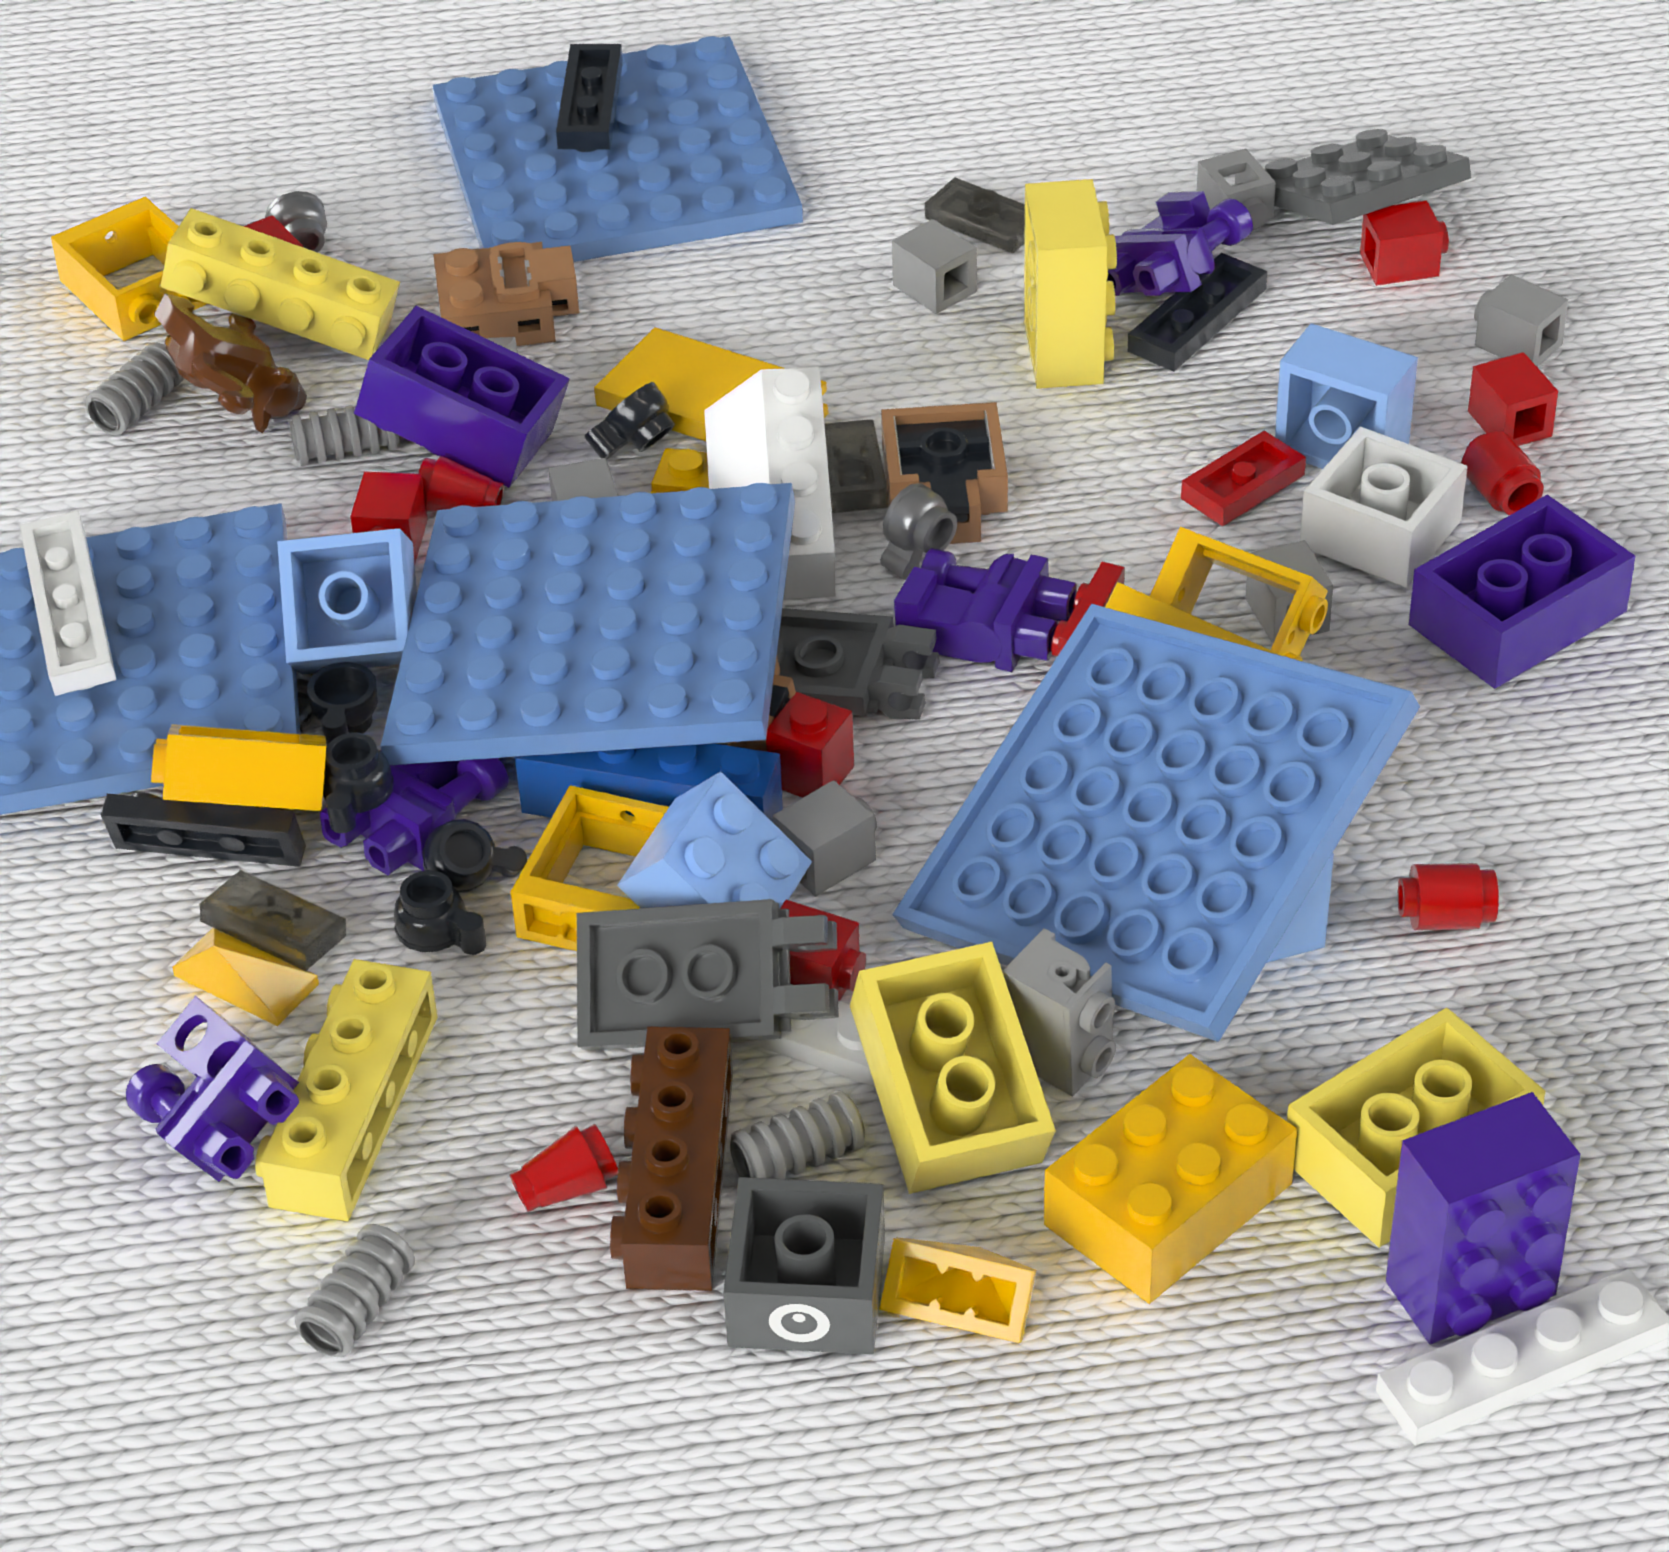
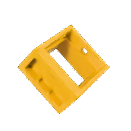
(86, 257)
(1191, 562)
(240, 767)
(546, 906)

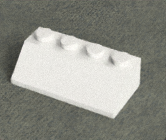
(776, 435)

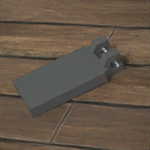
(857, 660)
(696, 970)

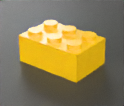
(1169, 1177)

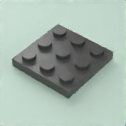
(1363, 176)

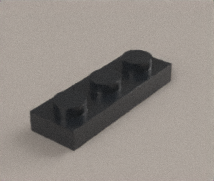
(589, 97)
(1194, 317)
(203, 829)

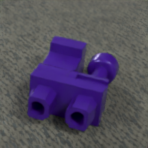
(1177, 244)
(986, 611)
(420, 802)
(225, 1104)

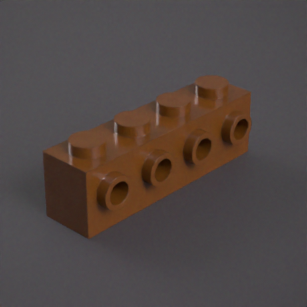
(676, 1159)

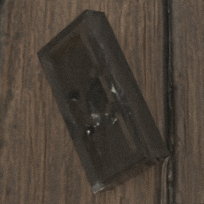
(979, 214)
(855, 467)
(273, 920)

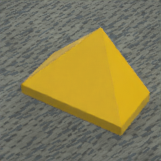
(245, 976)
(958, 1287)

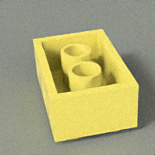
(1067, 283)
(951, 1067)
(1357, 1120)

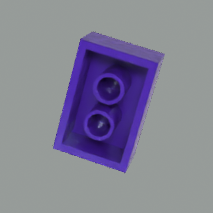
(461, 396)
(1521, 590)
(1481, 1217)

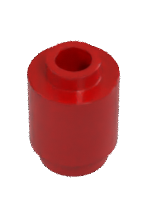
(1502, 472)
(1448, 896)

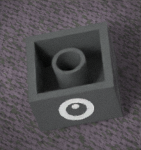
(805, 1265)

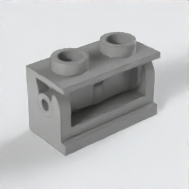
(1062, 1012)

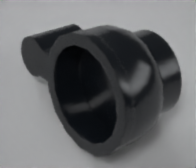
(637, 419)
(343, 698)
(354, 779)
(469, 854)
(434, 916)

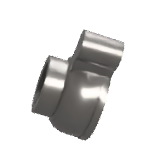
(302, 216)
(913, 526)

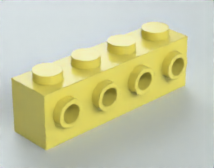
(279, 284)
(348, 1090)

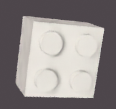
(1383, 506)

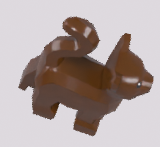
(229, 363)

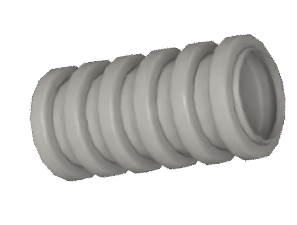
(133, 389)
(336, 435)
(798, 1139)
(355, 1290)

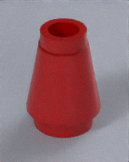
(454, 485)
(566, 1169)

